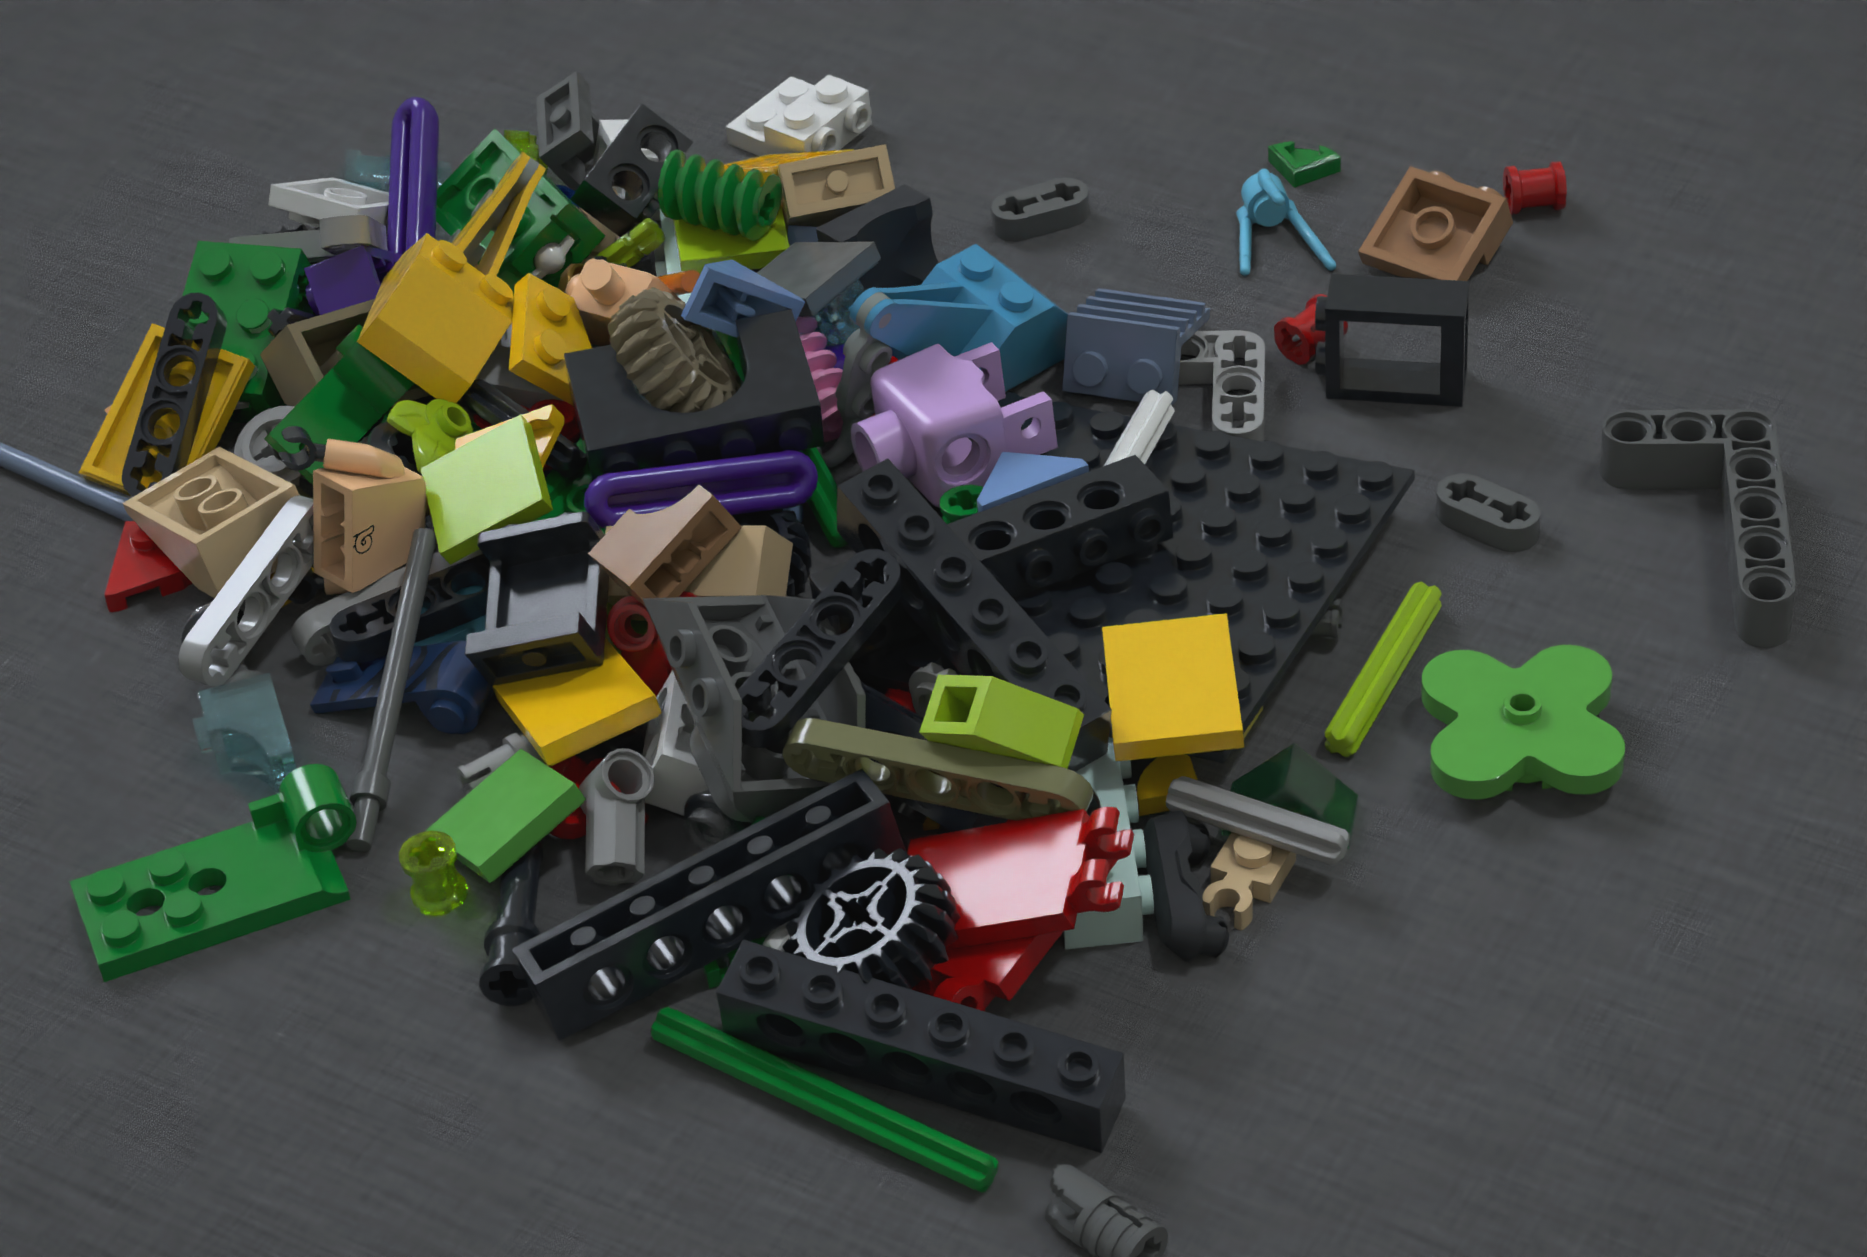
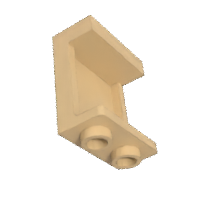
(833, 184)

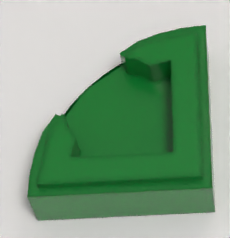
(1303, 165)

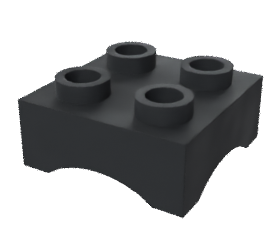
(902, 233)

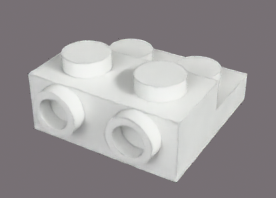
(803, 118)
(328, 197)

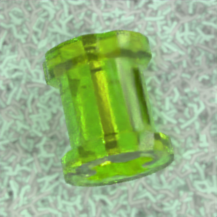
(430, 864)

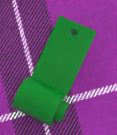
(343, 401)

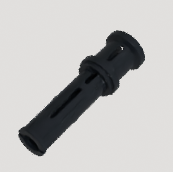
(515, 923)

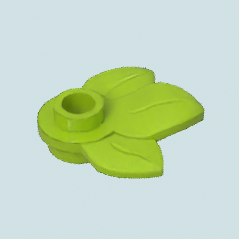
(431, 426)

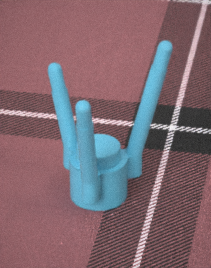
(1268, 205)

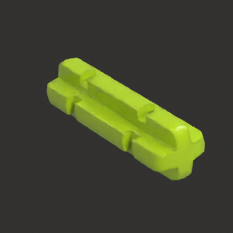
(636, 243)

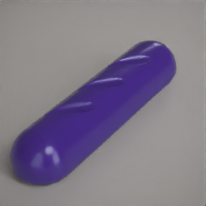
(413, 174)
(738, 483)

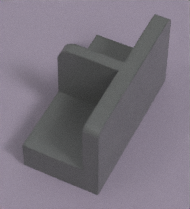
(567, 129)

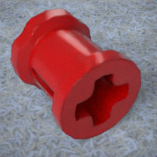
(1535, 187)
(1304, 326)

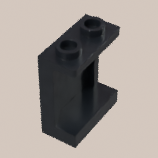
(542, 600)

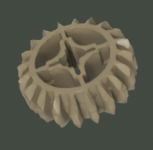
(669, 358)

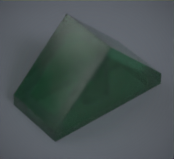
(1301, 786)

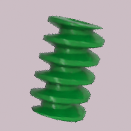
(718, 196)

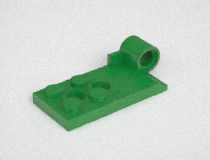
(267, 869)

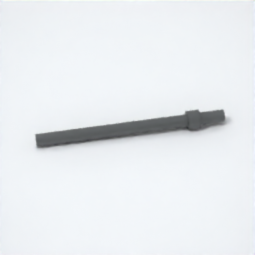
(371, 786)

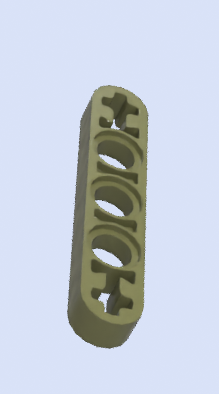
(1034, 789)

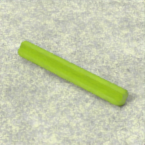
(1382, 669)

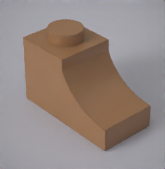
(667, 548)

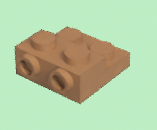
(1436, 228)

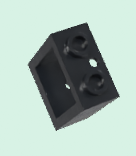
(1394, 302)

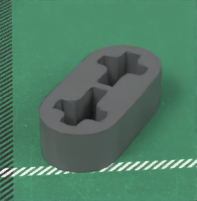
(1040, 209)
(1488, 512)

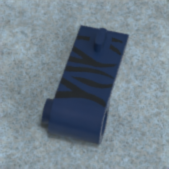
(438, 680)

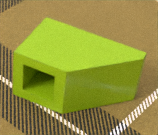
(1001, 719)

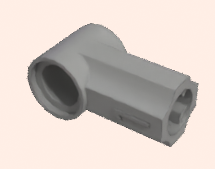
(615, 818)

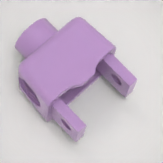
(931, 408)

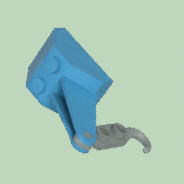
(960, 307)

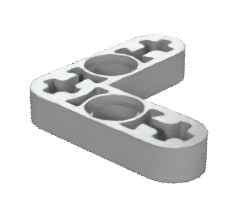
(333, 237)
(1215, 365)

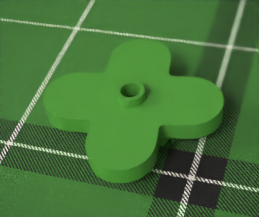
(1522, 722)

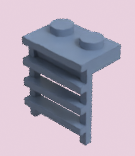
(1128, 344)

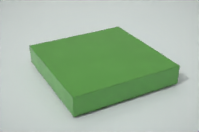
(508, 814)

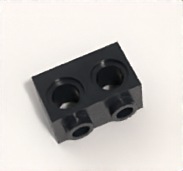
(631, 170)

